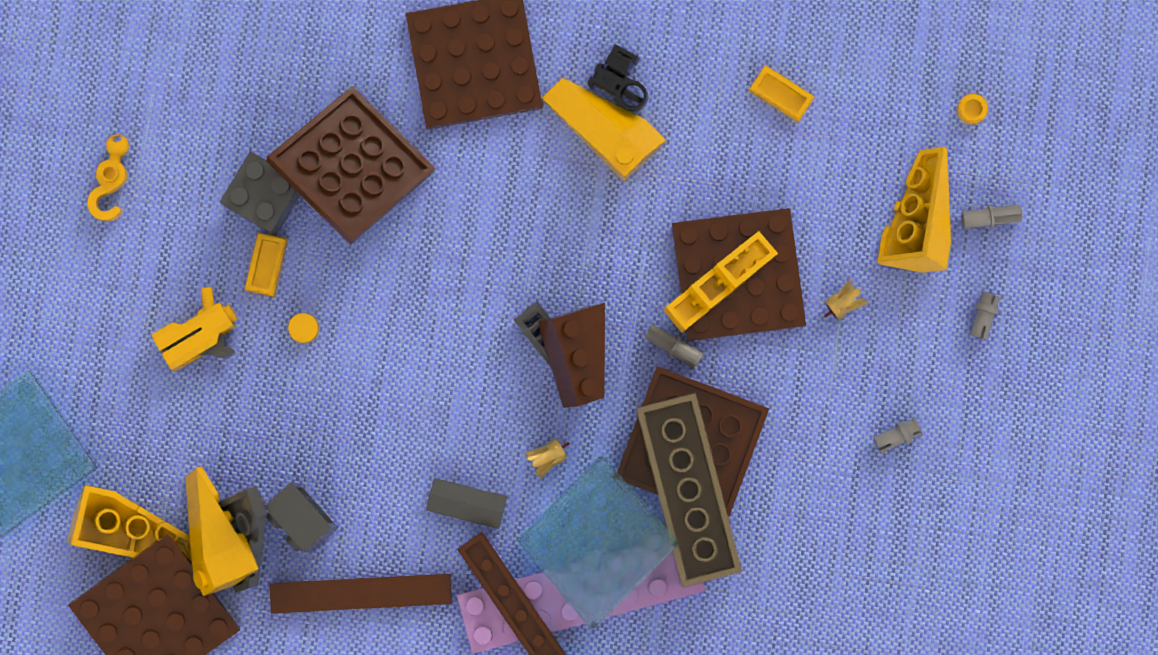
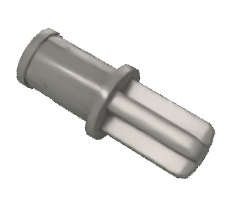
(991, 216)
(674, 346)

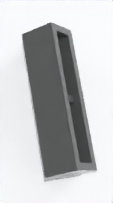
(466, 503)

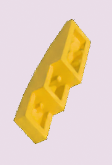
(720, 281)

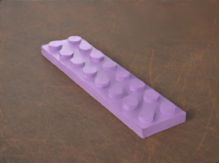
(489, 629)

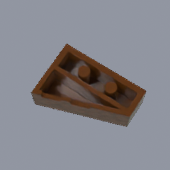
(577, 353)

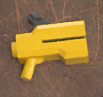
(198, 335)

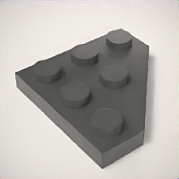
(250, 519)

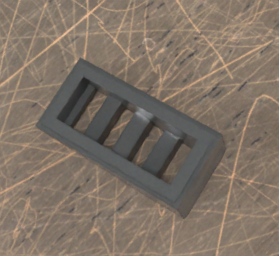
(525, 317)

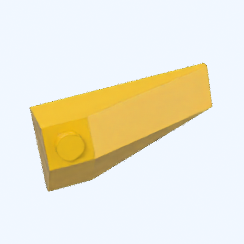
(609, 130)
(921, 227)
(117, 525)
(217, 552)

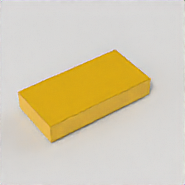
(781, 93)
(266, 264)

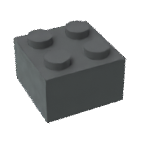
(260, 195)
(300, 518)

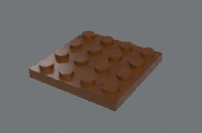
(473, 61)
(350, 165)
(764, 301)
(730, 426)
(154, 607)

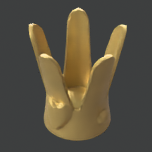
(842, 302)
(547, 456)

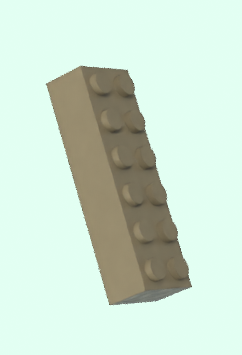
(688, 489)

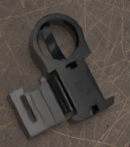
(614, 76)

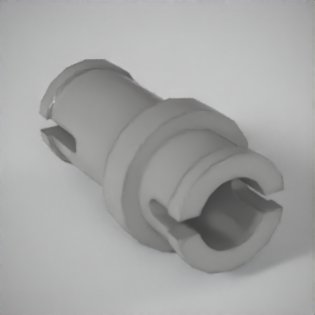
(985, 314)
(902, 433)

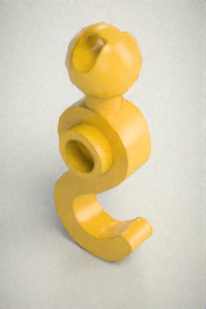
(111, 176)

